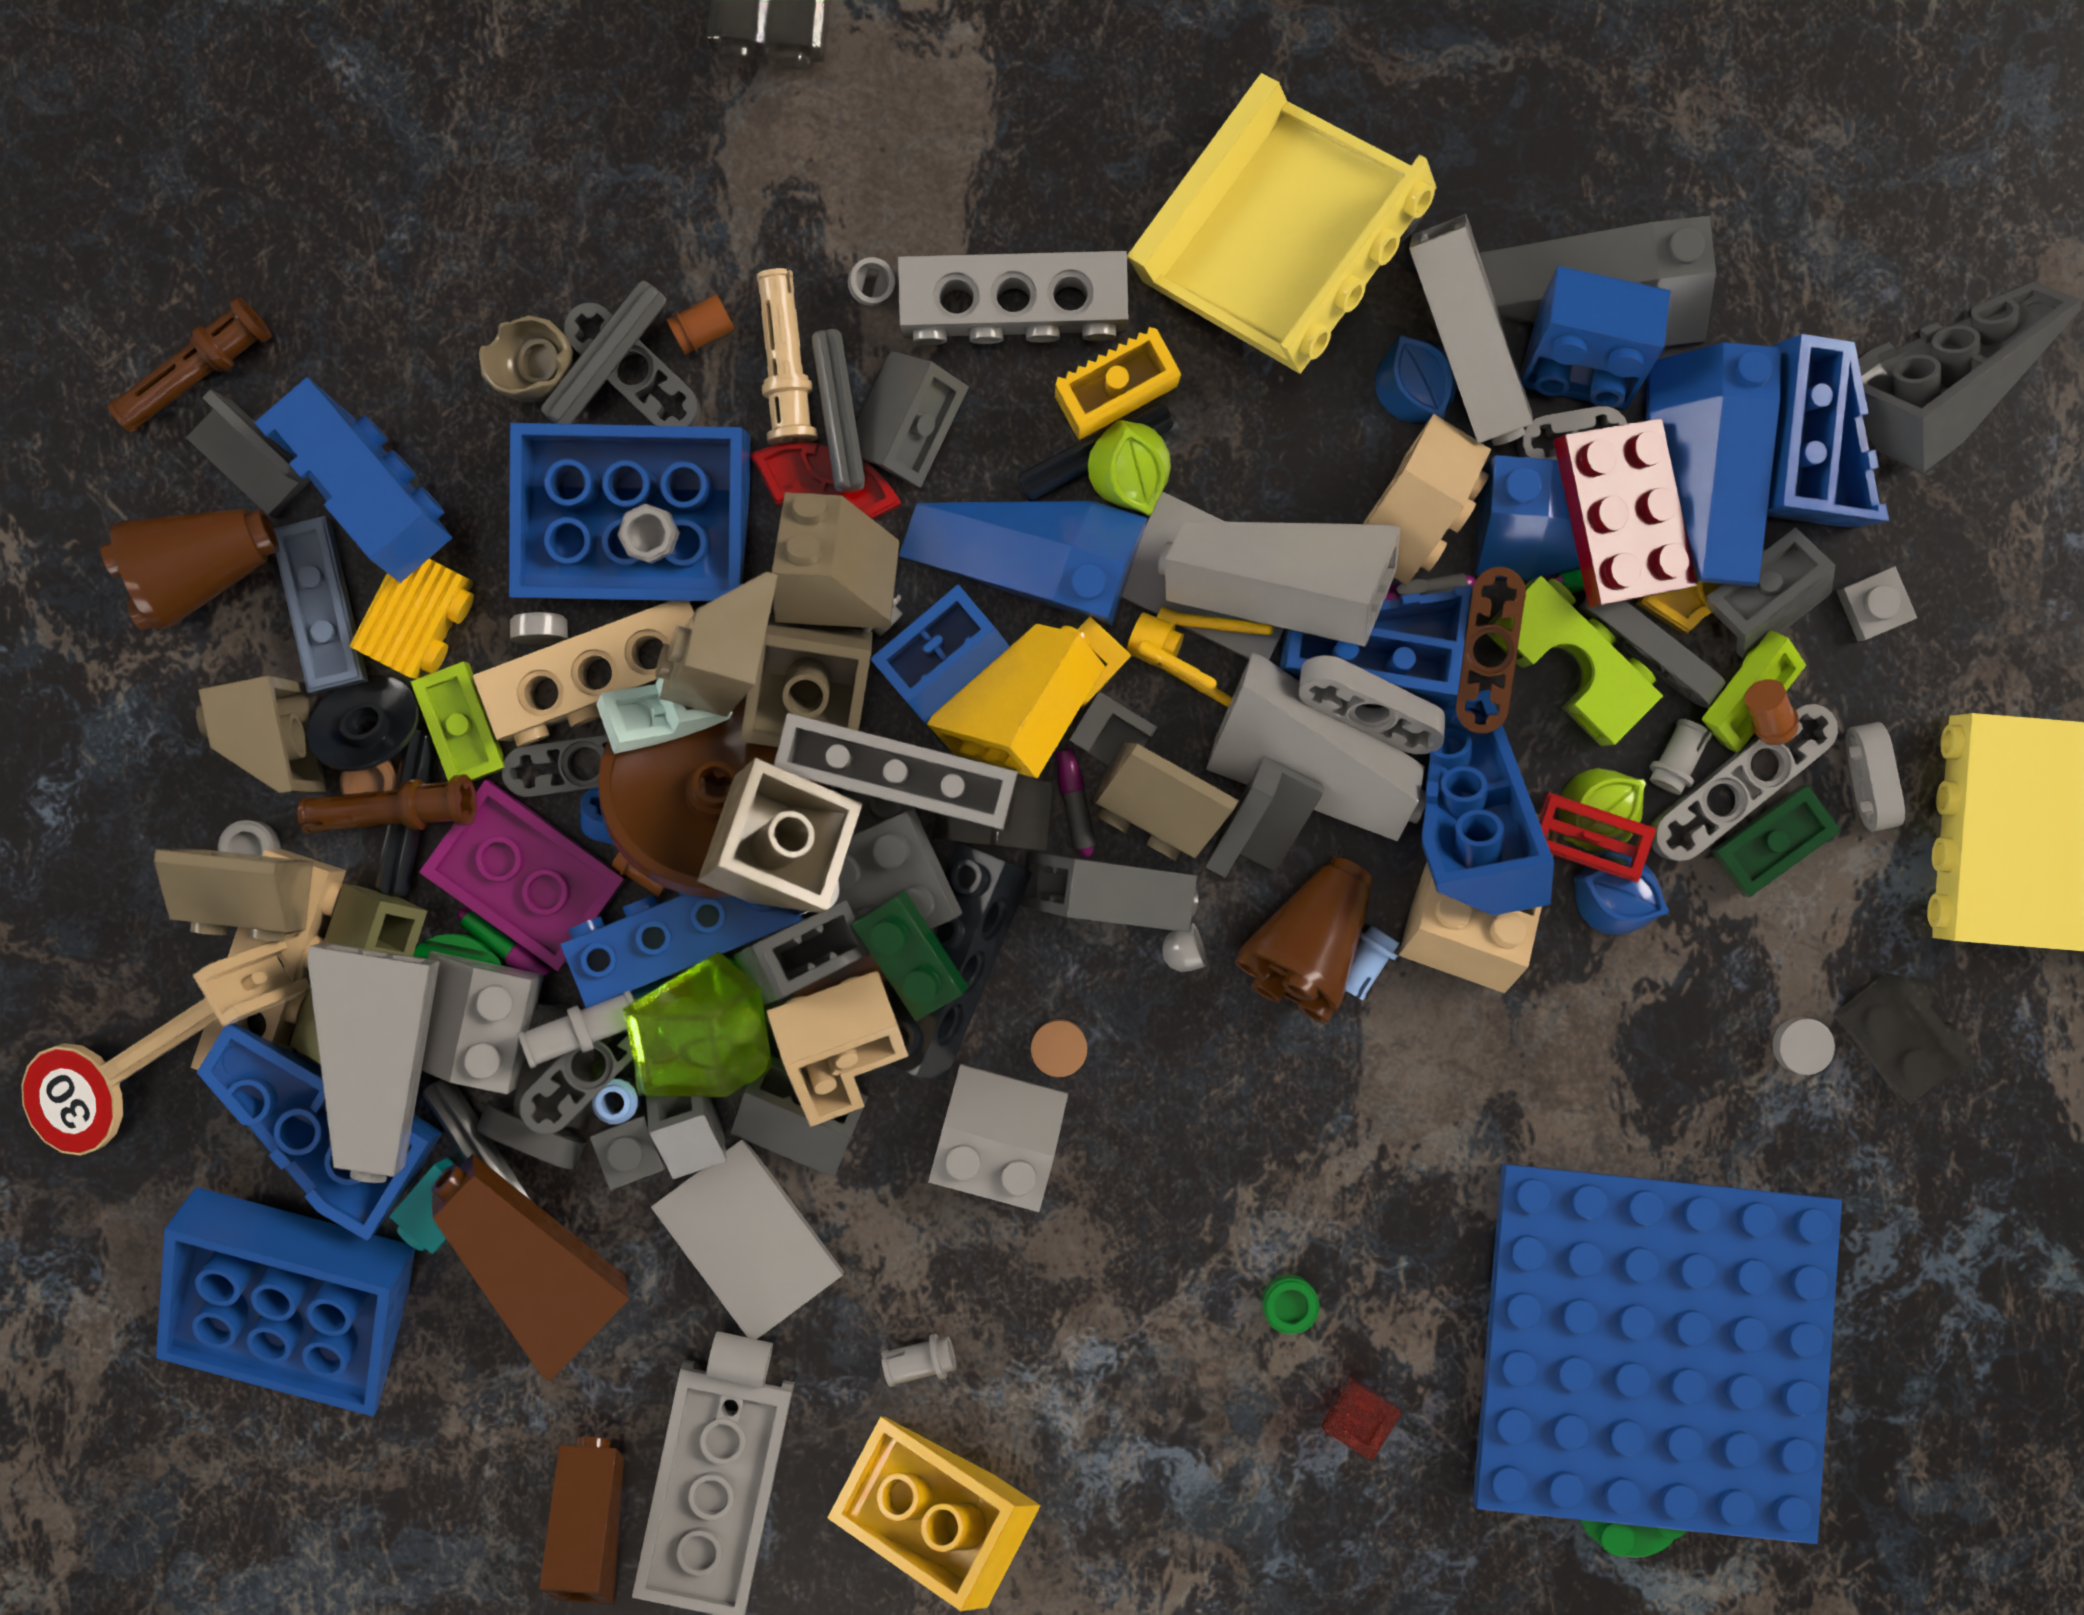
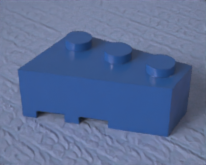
(358, 479)

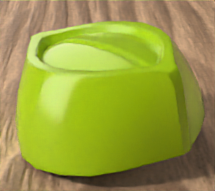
(1130, 466)
(1608, 792)

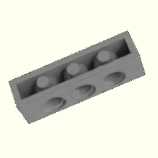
(986, 276)

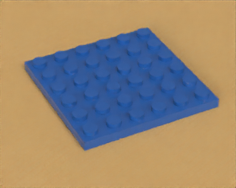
(1658, 1354)

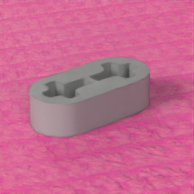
(1566, 423)
(1875, 776)

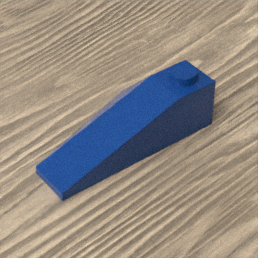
(1721, 443)
(1524, 519)
(1043, 551)
(1481, 821)
(286, 1109)

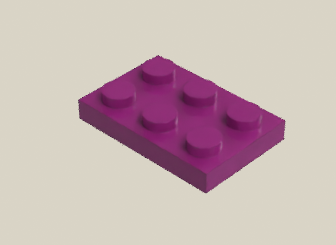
(522, 874)

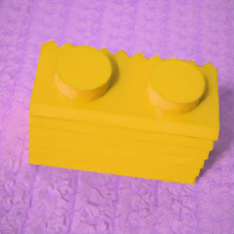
(1117, 383)
(413, 619)

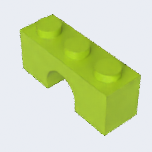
(1611, 689)

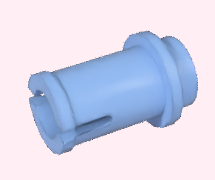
(1370, 958)
(604, 1101)

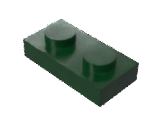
(1775, 841)
(910, 955)

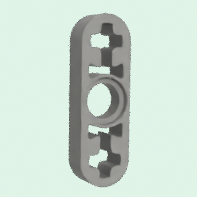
(1343, 688)

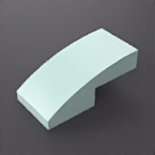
(641, 719)

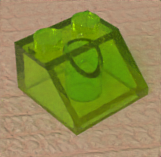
(699, 1032)

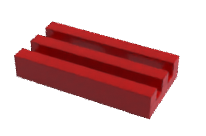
(1637, 853)

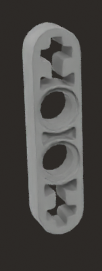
(1747, 788)

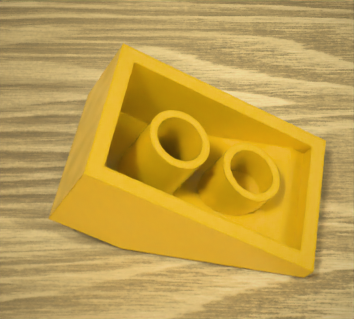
(934, 1515)

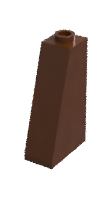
(528, 1264)

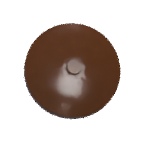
(669, 799)

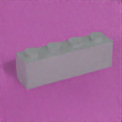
(896, 771)

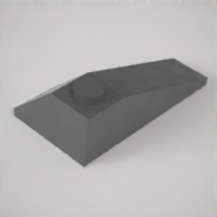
(1656, 254)

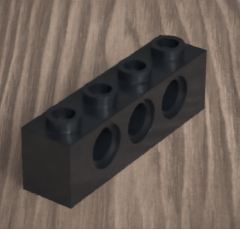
(988, 897)

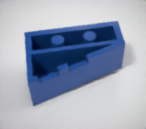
(1821, 440)
(1412, 645)

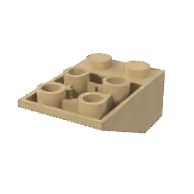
(1467, 940)

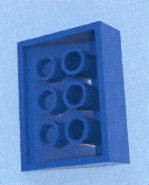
(580, 481)
(281, 1300)

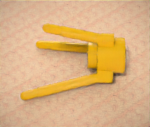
(1159, 644)

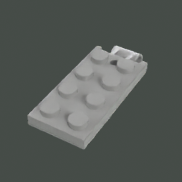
(714, 1481)

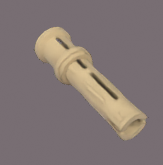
(785, 383)

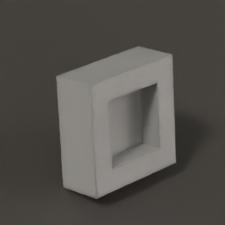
(1876, 604)

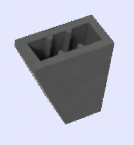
(1110, 892)
(803, 953)

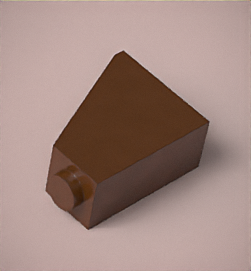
(584, 1524)

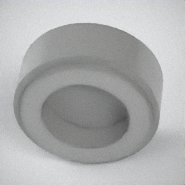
(538, 628)
(248, 838)
(1803, 1045)

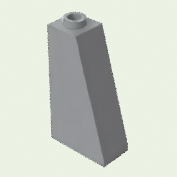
(1471, 330)
(1285, 574)
(1361, 775)
(371, 1046)

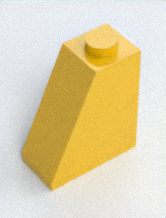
(1021, 701)

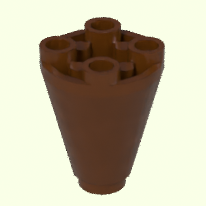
(185, 560)
(1311, 941)

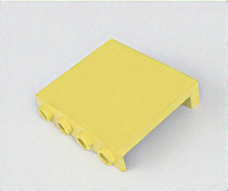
(1280, 226)
(2010, 833)

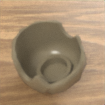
(526, 359)

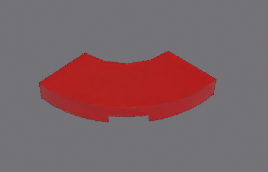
(807, 469)

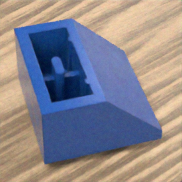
(1595, 338)
(940, 653)

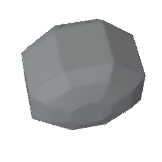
(648, 533)

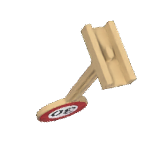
(77, 1096)

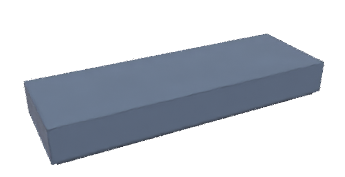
(319, 605)

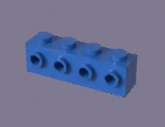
(662, 940)

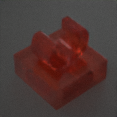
(1361, 1419)

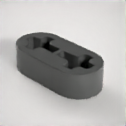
(559, 1148)

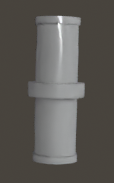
(575, 1030)

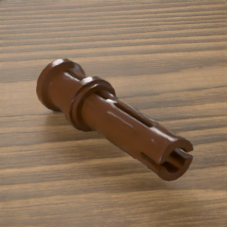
(208, 351)
(411, 805)

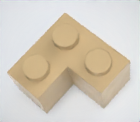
(1431, 494)
(834, 1038)

